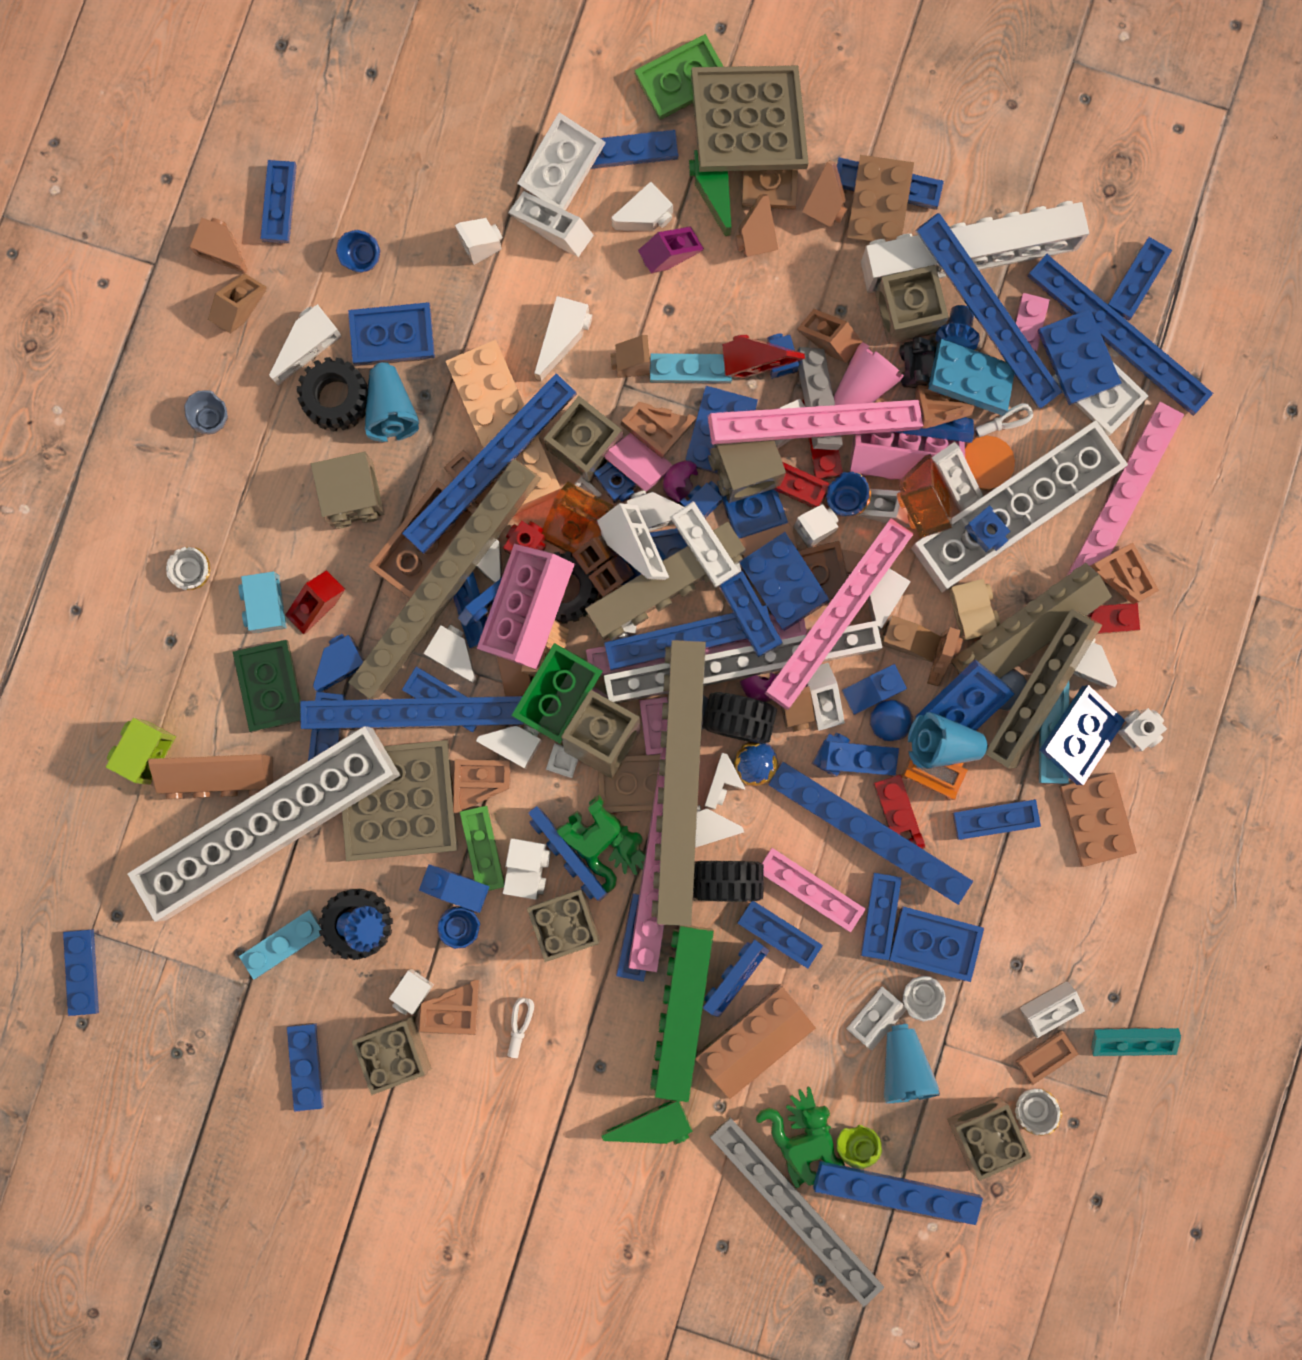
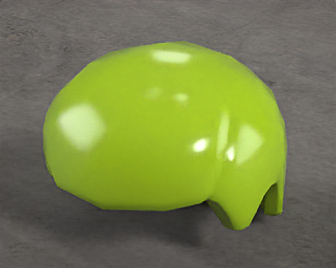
(859, 1147)

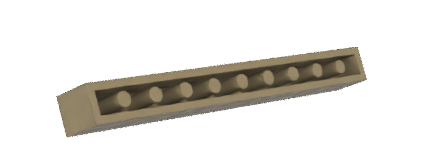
(445, 579)
(680, 783)

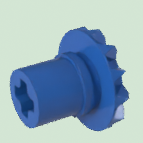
(959, 328)
(361, 928)

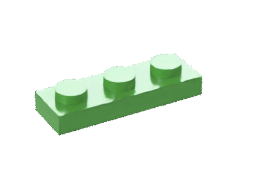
(482, 847)

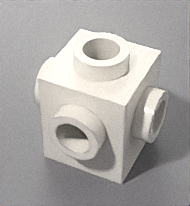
(1142, 729)

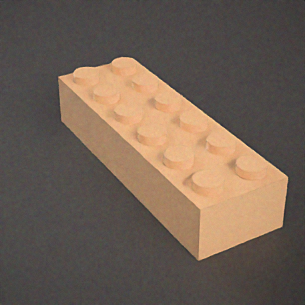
(491, 403)

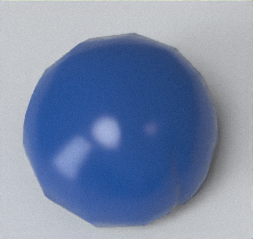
(358, 251)
(891, 720)
(458, 927)

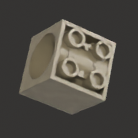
(911, 304)
(582, 438)
(746, 468)
(347, 490)
(601, 734)
(563, 925)
(392, 1055)
(989, 1138)

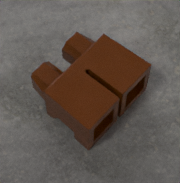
(611, 566)

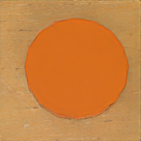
(990, 461)

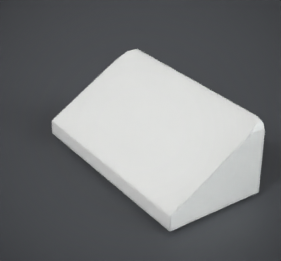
(1052, 1009)
(876, 1018)

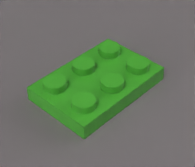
(668, 78)

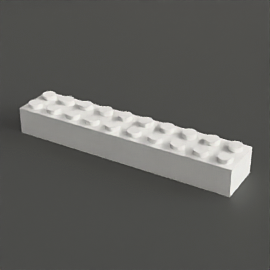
(263, 824)

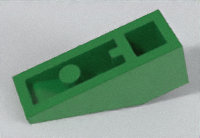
(715, 192)
(659, 1125)

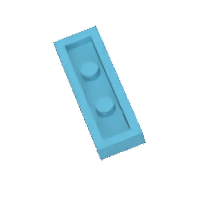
(688, 368)
(281, 944)

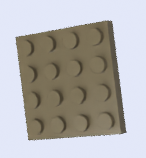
(749, 118)
(409, 812)

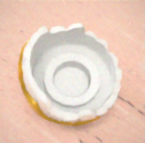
(188, 568)
(1038, 1112)

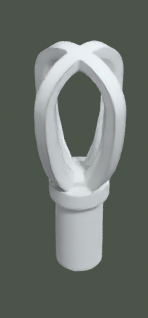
(996, 423)
(517, 1035)

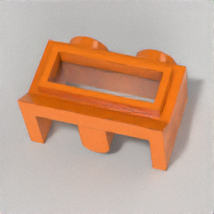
(942, 779)

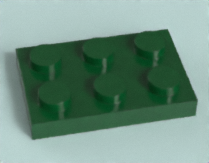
(268, 685)

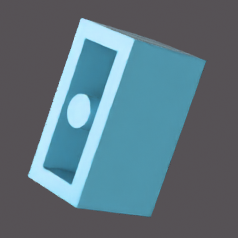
(262, 602)

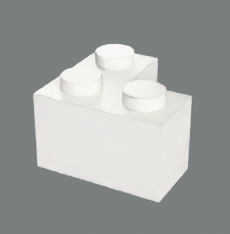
(525, 868)

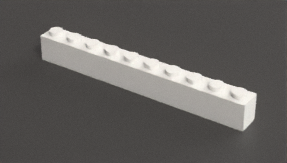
(738, 664)

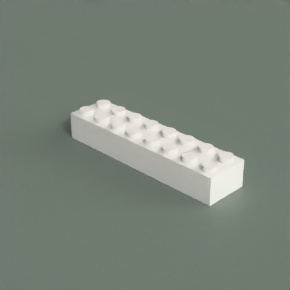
(987, 242)
(1023, 503)

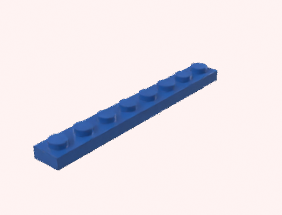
(988, 310)
(1121, 335)
(489, 463)
(409, 712)
(871, 833)

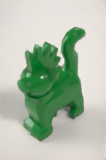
(594, 839)
(807, 1147)

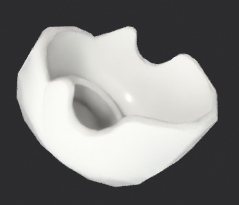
(924, 998)

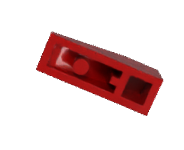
(751, 357)

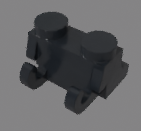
(918, 362)

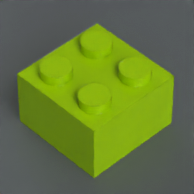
(138, 744)

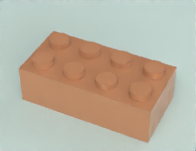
(402, 561)

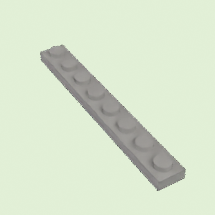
(797, 1211)

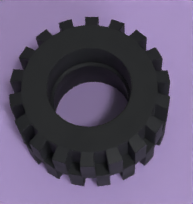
(317, 379)
(587, 595)
(739, 717)
(728, 881)
(339, 905)

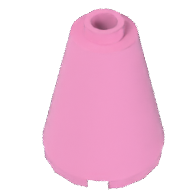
(866, 378)

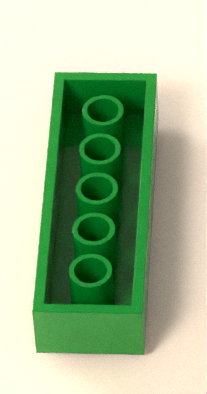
(683, 1014)

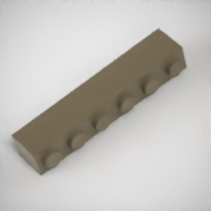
(642, 595)
(1035, 623)
(1043, 689)

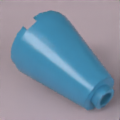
(388, 406)
(943, 742)
(907, 1068)

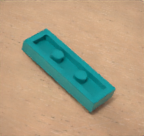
(1135, 1042)

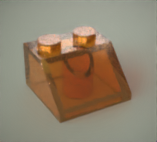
(925, 498)
(574, 518)

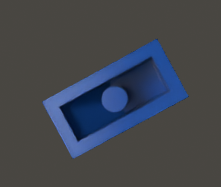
(337, 662)
(874, 689)
(454, 888)

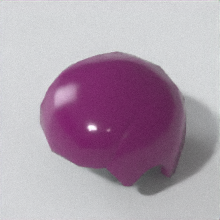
(677, 480)
(755, 687)

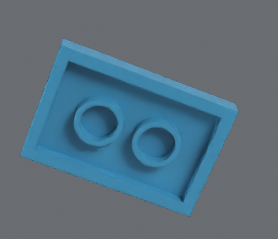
(971, 377)

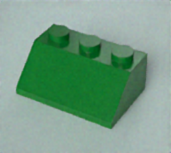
(556, 692)

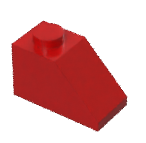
(314, 601)

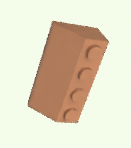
(211, 774)
(754, 1041)

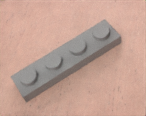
(817, 390)

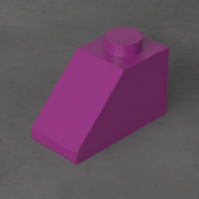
(670, 249)

